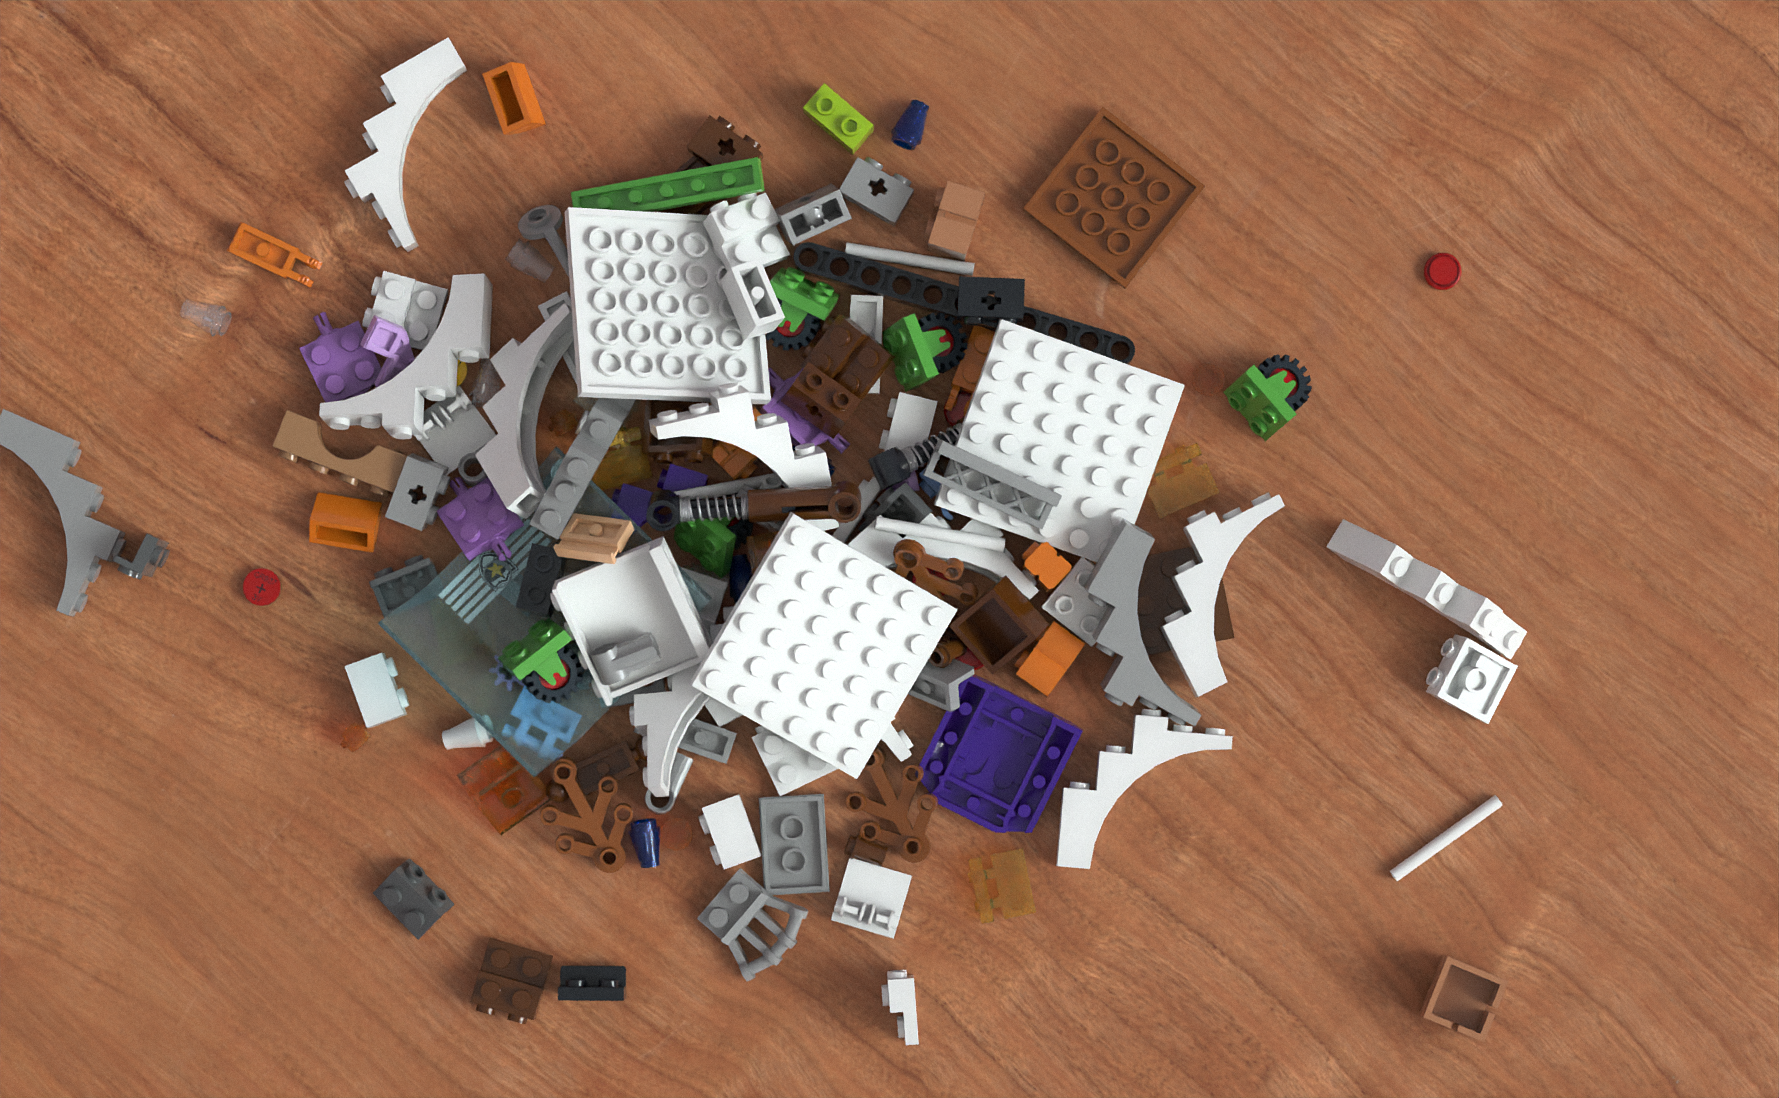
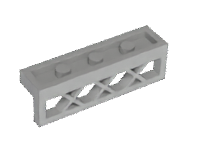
(994, 471)

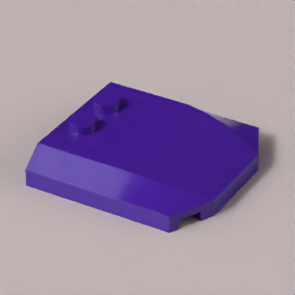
(997, 757)

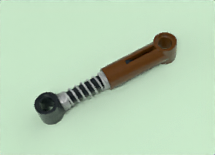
(896, 464)
(758, 505)

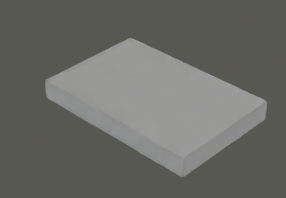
(794, 844)

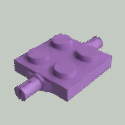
(340, 362)
(800, 429)
(479, 519)

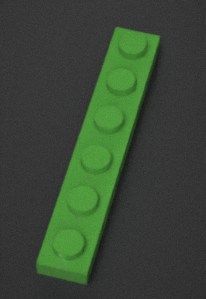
(676, 188)

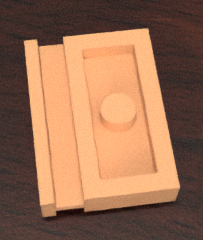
(594, 538)

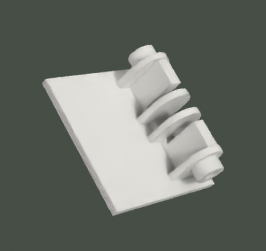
(453, 430)
(1071, 603)
(871, 898)

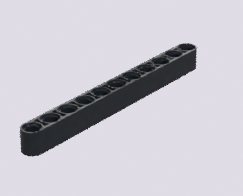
(920, 284)

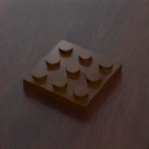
(1160, 599)

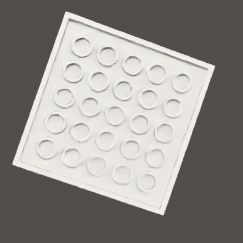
(654, 310)
(1068, 425)
(823, 645)

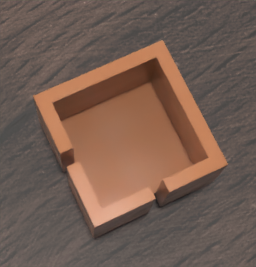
(955, 221)
(1461, 996)

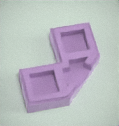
(390, 341)

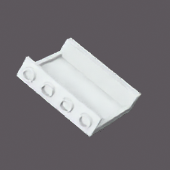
(628, 601)

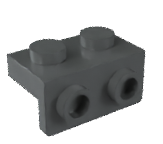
(897, 505)
(149, 556)
(398, 586)
(413, 898)

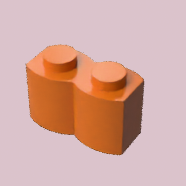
(1048, 659)

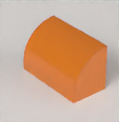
(513, 98)
(345, 522)

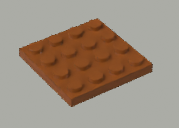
(1113, 197)

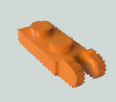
(270, 253)
(971, 365)

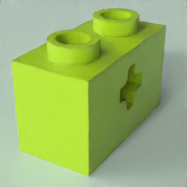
(838, 119)

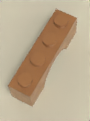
(303, 439)

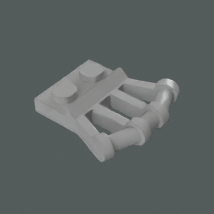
(736, 907)

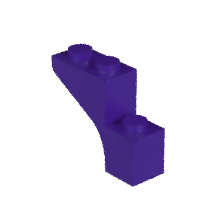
(635, 500)

